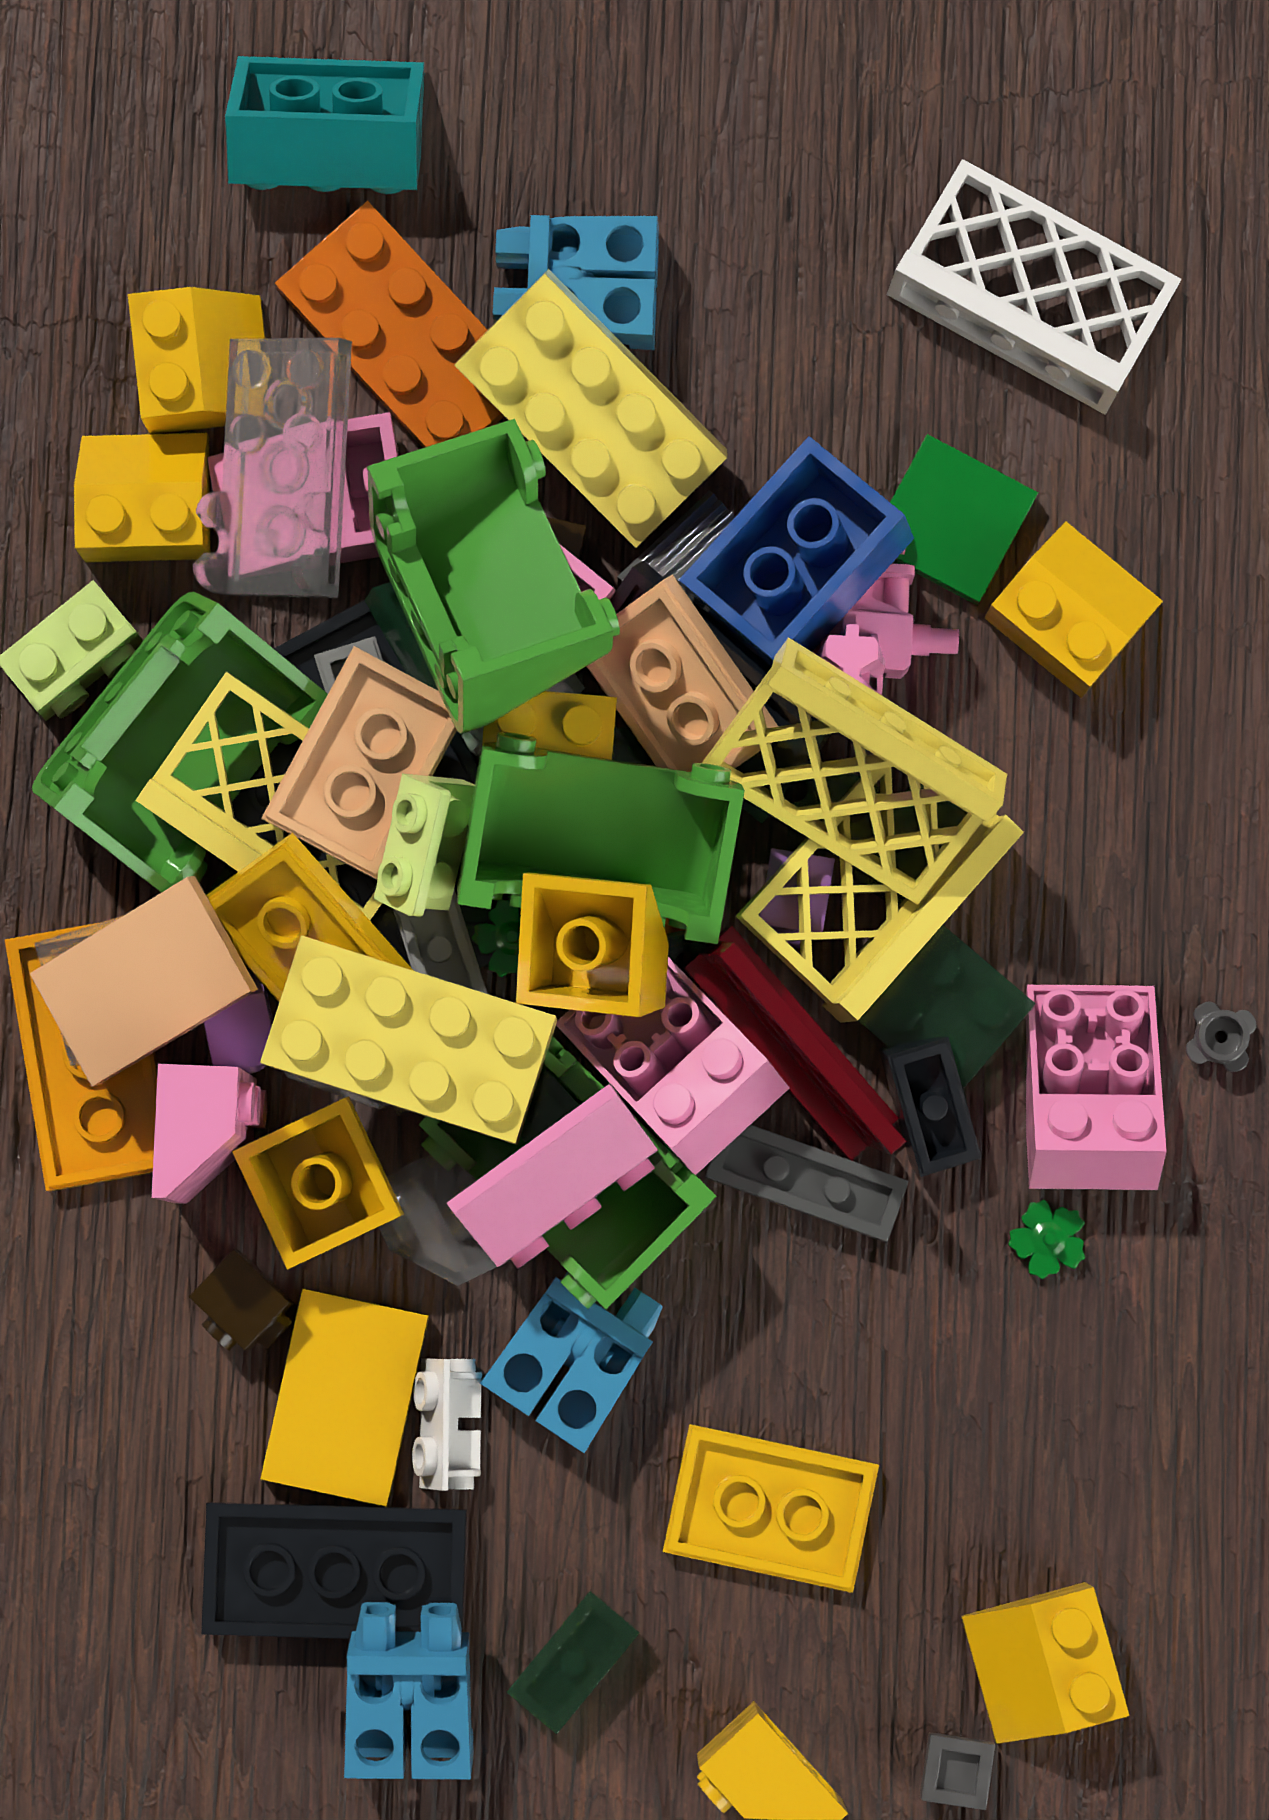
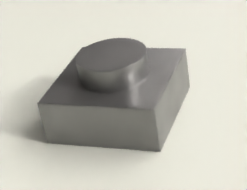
(957, 1771)

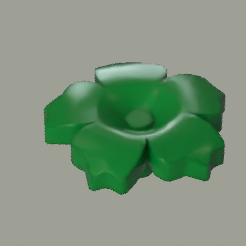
(500, 938)
(1048, 1239)

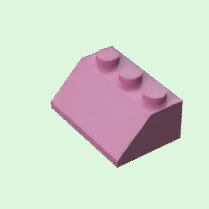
(199, 1123)
(555, 1179)

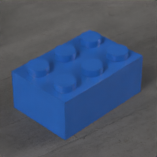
(797, 554)

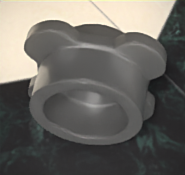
(1237, 1028)

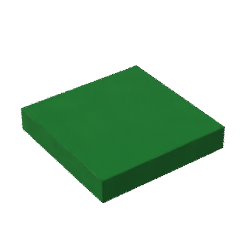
(959, 518)

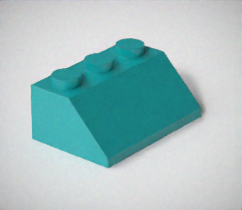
(325, 124)

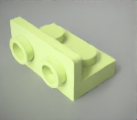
(70, 652)
(424, 844)

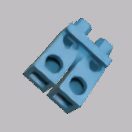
(599, 258)
(591, 1342)
(413, 1673)

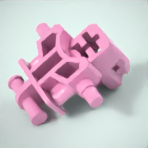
(880, 633)

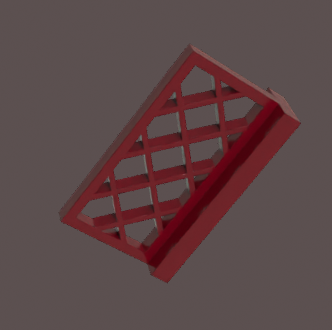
(794, 1045)

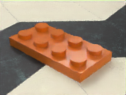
(401, 323)

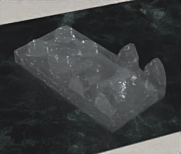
(280, 470)

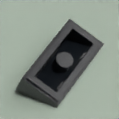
(930, 1104)

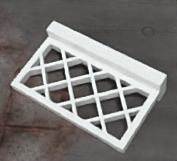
(1021, 334)

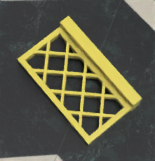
(893, 738)
(199, 817)
(906, 925)

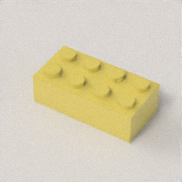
(592, 408)
(409, 1040)

